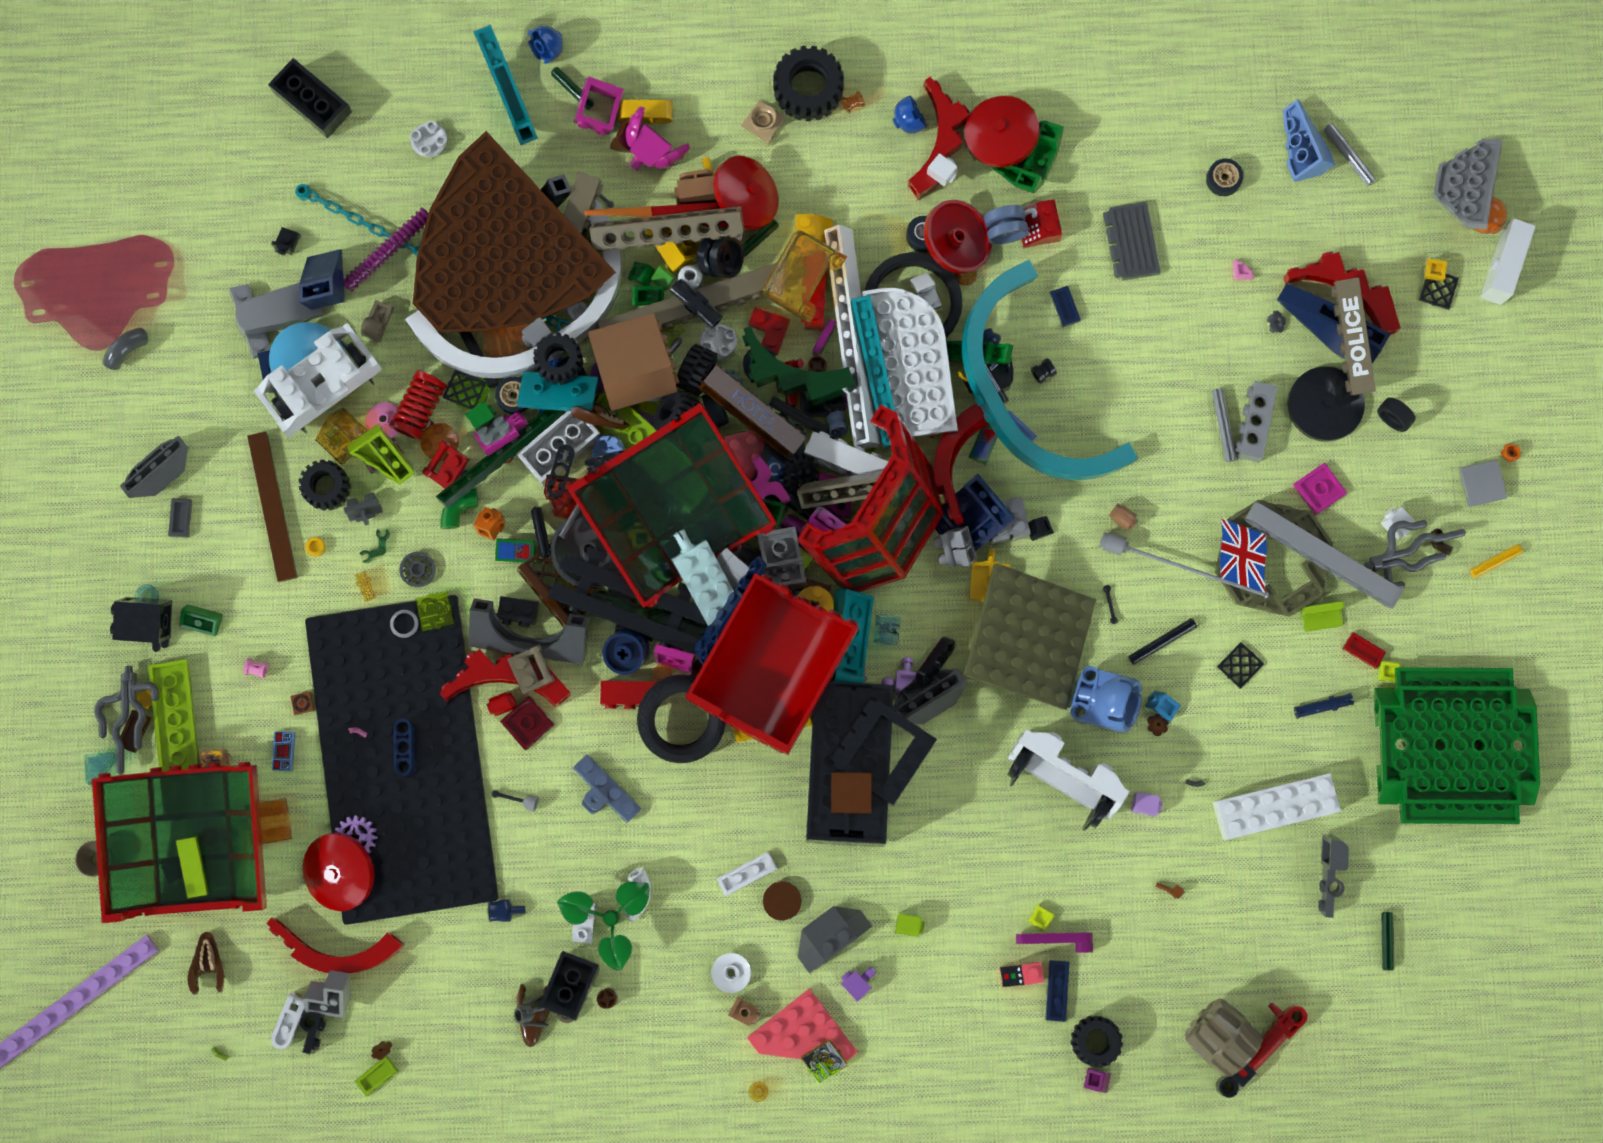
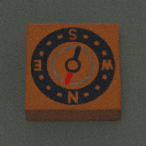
(302, 703)

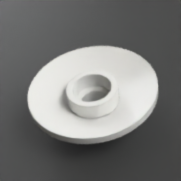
(720, 973)

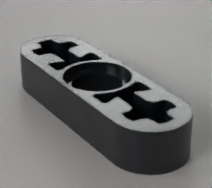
(569, 460)
(935, 661)

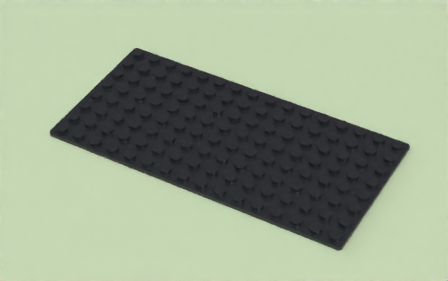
(428, 824)

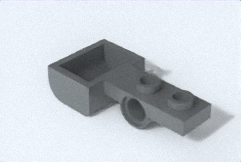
(1333, 857)

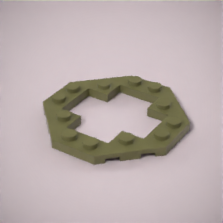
(1303, 595)

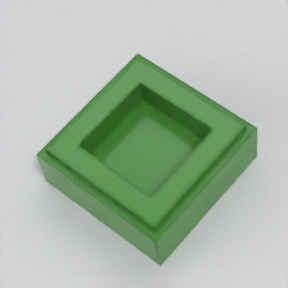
(663, 277)

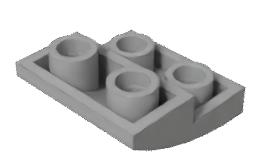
(1482, 483)

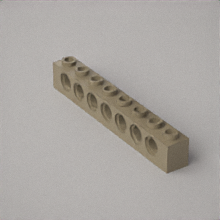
(731, 215)

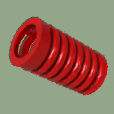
(409, 402)

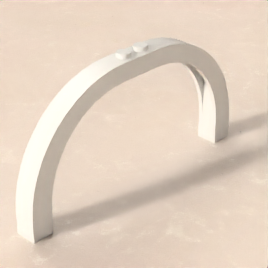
(516, 364)

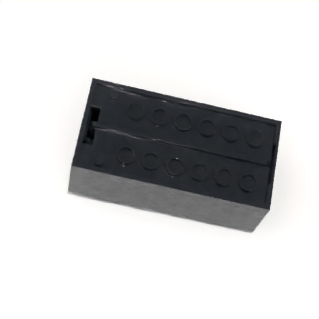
(831, 720)

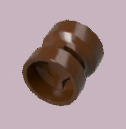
(817, 363)

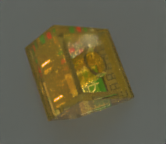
(339, 431)

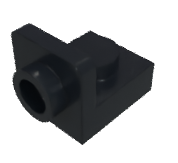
(286, 241)

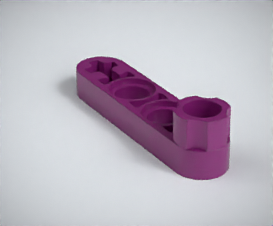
(1082, 941)

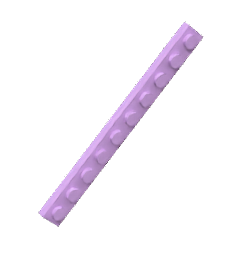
(76, 999)

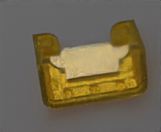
(800, 272)

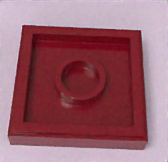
(527, 723)

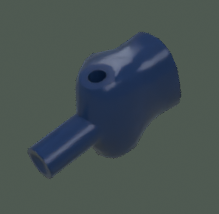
(503, 910)

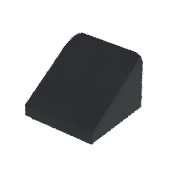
(1040, 528)

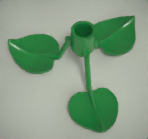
(633, 898)

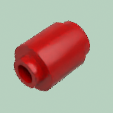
(501, 703)

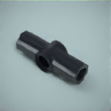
(696, 303)

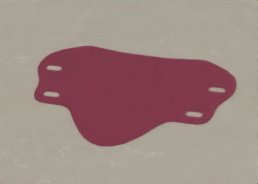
(94, 286)

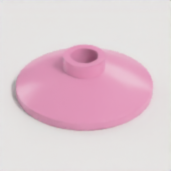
(379, 410)

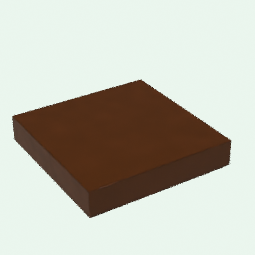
(851, 792)

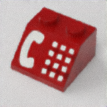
(1042, 224)

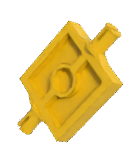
(981, 575)

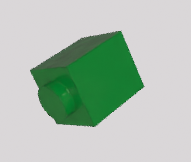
(481, 416)

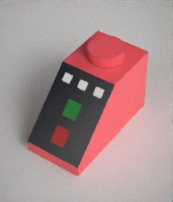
(1022, 974)

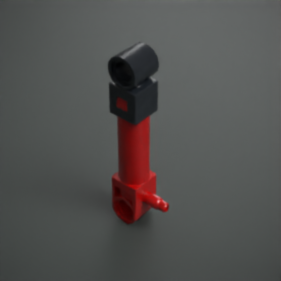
(1282, 1029)

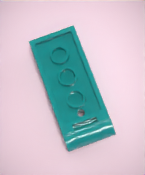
(859, 609)

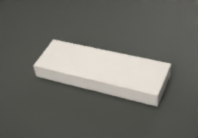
(747, 873)

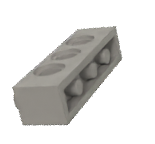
(1266, 394)

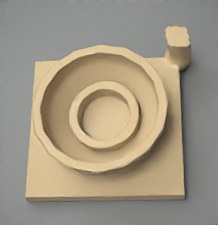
(763, 121)

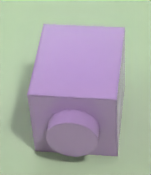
(1146, 804)

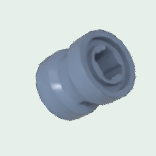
(837, 424)

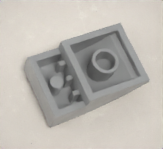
(783, 557)

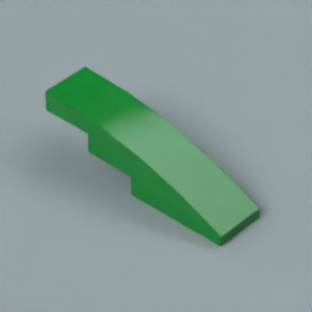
(992, 352)

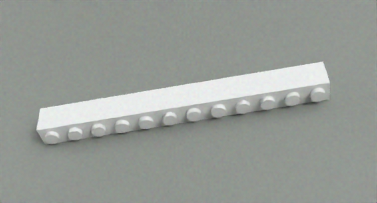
(846, 287)

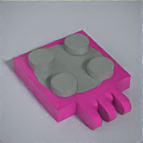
(500, 432)

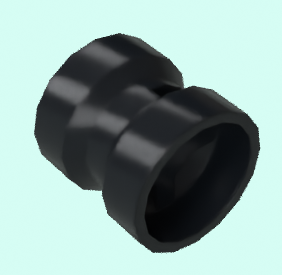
(1043, 371)

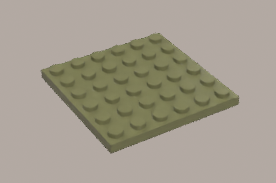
(1029, 636)

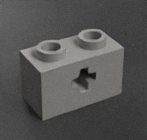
(534, 332)

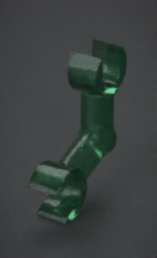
(381, 550)

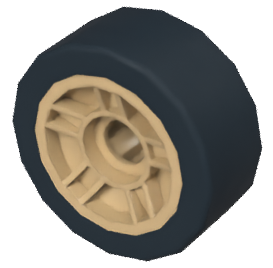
(1226, 168)
(505, 391)

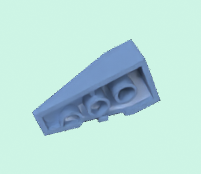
(1305, 146)

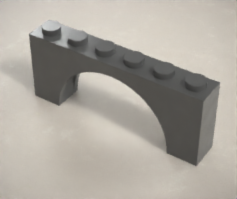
(489, 633)

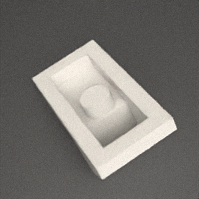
(925, 288)

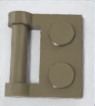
(524, 672)

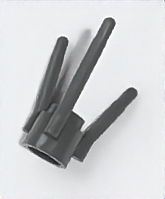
(524, 1014)

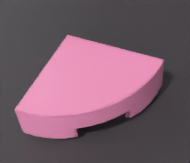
(1241, 271)

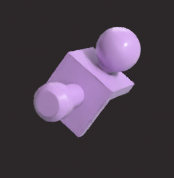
(903, 677)

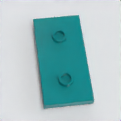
(540, 394)

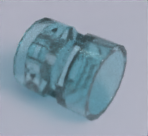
(887, 629)

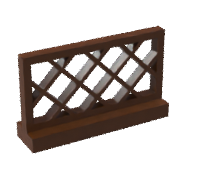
(542, 591)

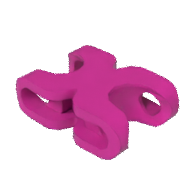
(765, 487)

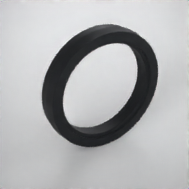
(927, 262)

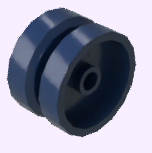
(625, 651)

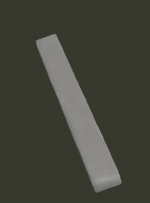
(1324, 555)

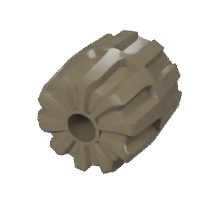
(1223, 1037)

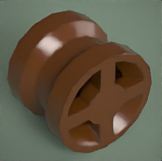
(605, 1000)

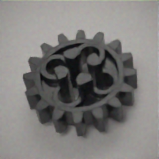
(806, 466)

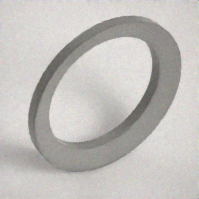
(412, 631)

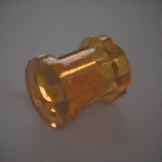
(853, 101)

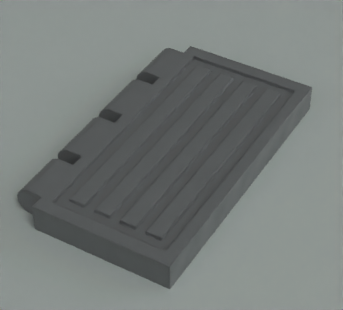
(1133, 240)

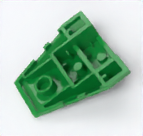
(1033, 170)

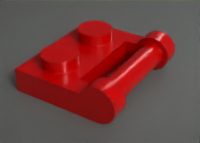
(451, 468)

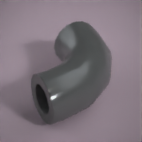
(123, 346)

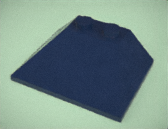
(980, 512)

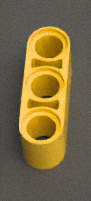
(655, 110)

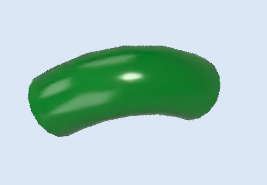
(451, 516)

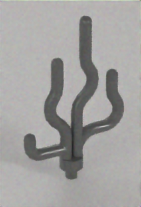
(1390, 557)
(125, 695)

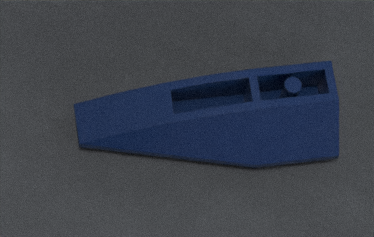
(1320, 319)
(713, 631)

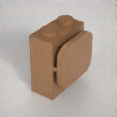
(695, 188)

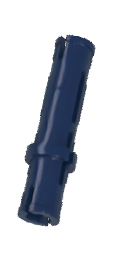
(1332, 703)

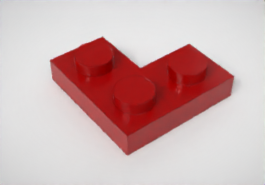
(773, 326)

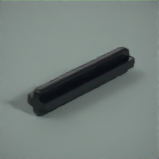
(540, 531)

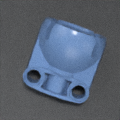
(1107, 700)

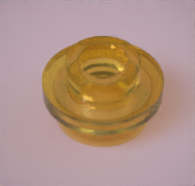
(758, 1098)

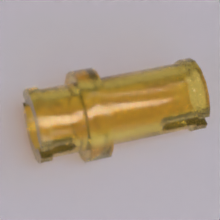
(363, 582)

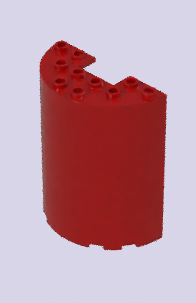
(771, 663)

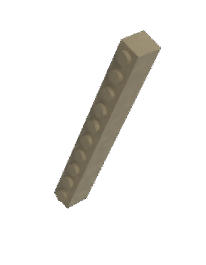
(720, 296)

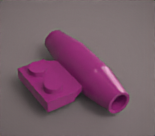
(822, 518)

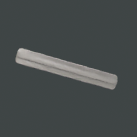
(1349, 154)
(1224, 426)

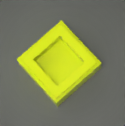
(1387, 671)
(1041, 918)

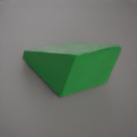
(641, 273)

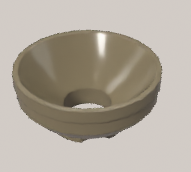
(84, 859)

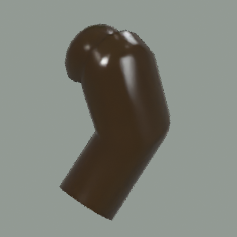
(1441, 546)

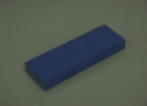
(1057, 991)

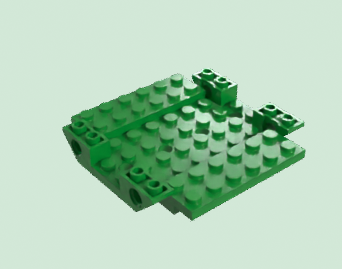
(1458, 781)

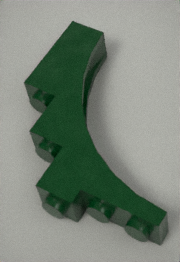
(790, 380)

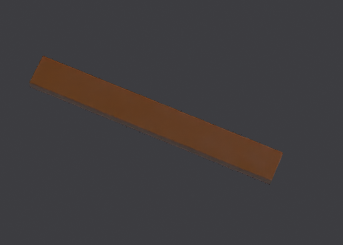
(272, 507)

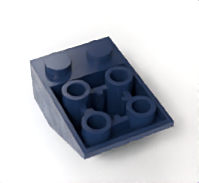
(322, 280)

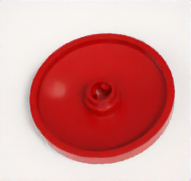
(1002, 131)
(749, 185)
(957, 236)
(338, 871)

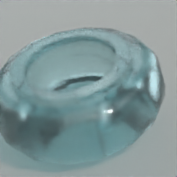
(139, 592)

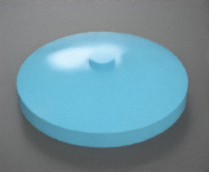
(295, 344)

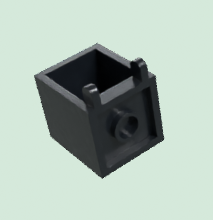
(142, 621)

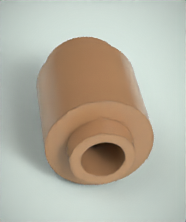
(1123, 517)

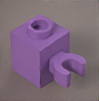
(857, 984)

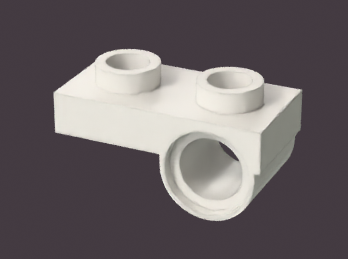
(584, 931)

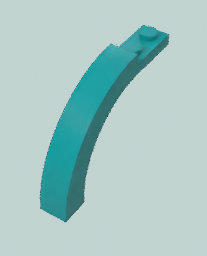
(505, 84)

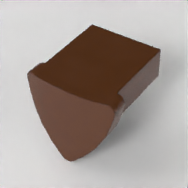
(619, 142)

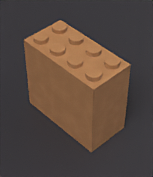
(634, 361)

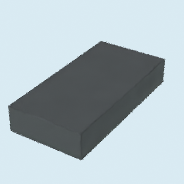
(180, 518)

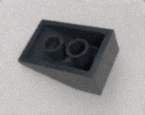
(569, 985)

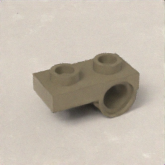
(376, 323)

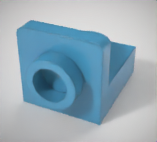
(1163, 705)

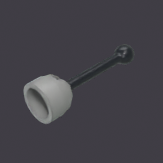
(529, 802)

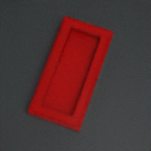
(1364, 650)

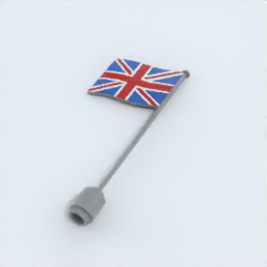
(1240, 556)

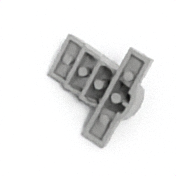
(268, 313)

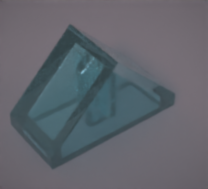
(98, 764)

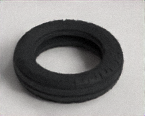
(655, 743)

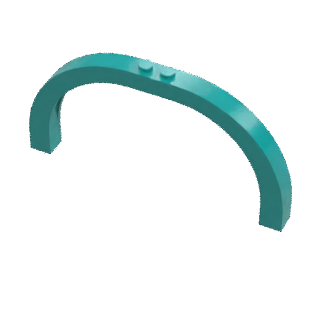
(994, 408)

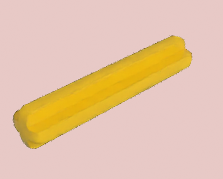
(1496, 561)

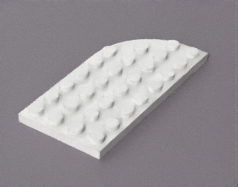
(915, 360)

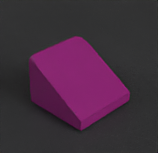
(1097, 1080)

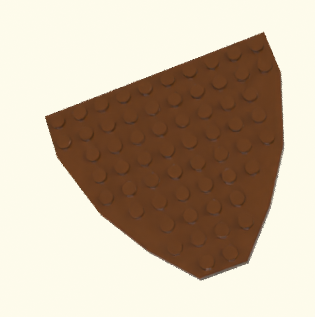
(499, 249)

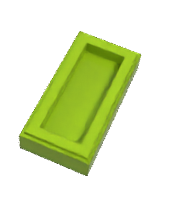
(376, 1076)

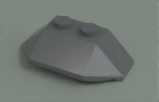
(157, 469)
(923, 703)
(830, 935)

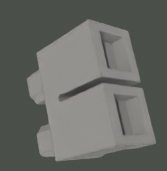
(956, 547)

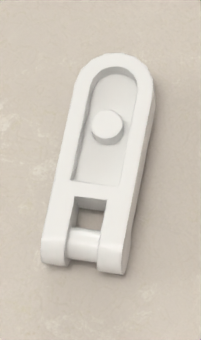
(288, 1022)

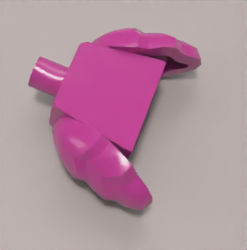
(650, 146)

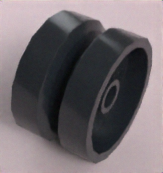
(720, 257)

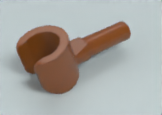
(1176, 892)

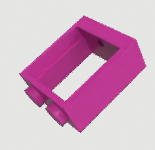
(602, 88)

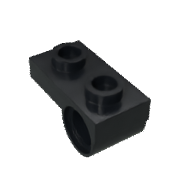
(312, 1042)

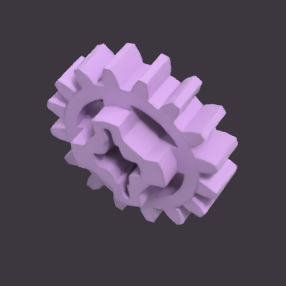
(356, 830)

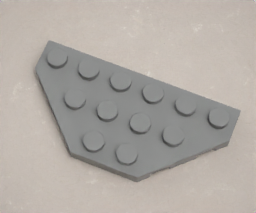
(1468, 183)

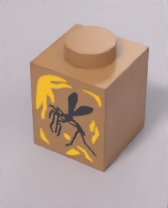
(215, 756)

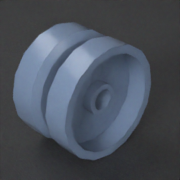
(1006, 224)

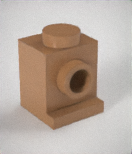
(738, 1006)

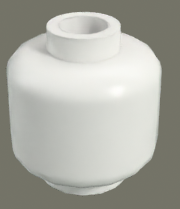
(694, 274)

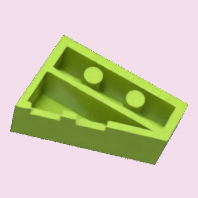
(382, 453)

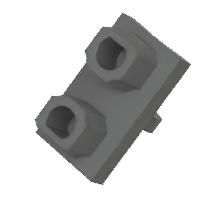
(364, 510)

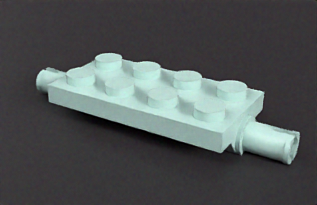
(702, 576)

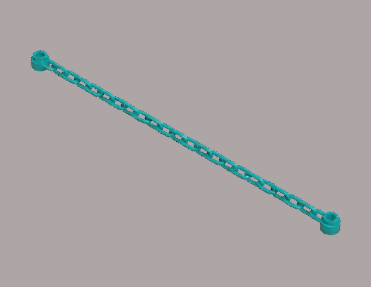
(307, 194)

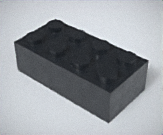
(310, 98)

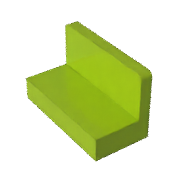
(1322, 616)

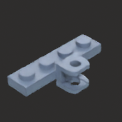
(604, 791)

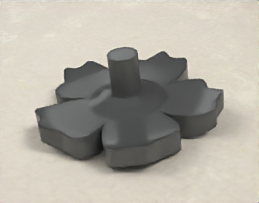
(1276, 322)

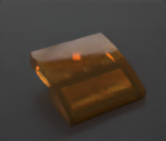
(275, 821)

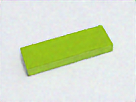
(192, 867)

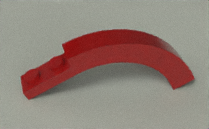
(968, 424)
(368, 959)

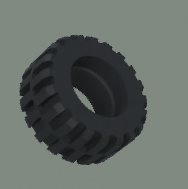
(808, 60)

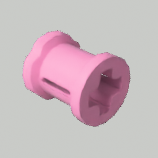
(255, 668)

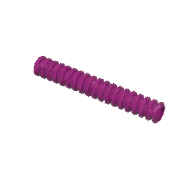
(386, 250)

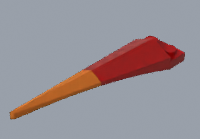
(656, 210)

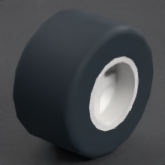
(914, 234)

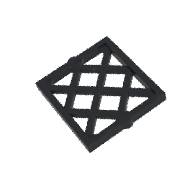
(1434, 302)
(459, 402)
(1240, 665)

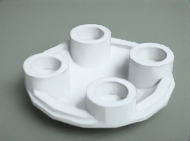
(428, 139)
(720, 340)

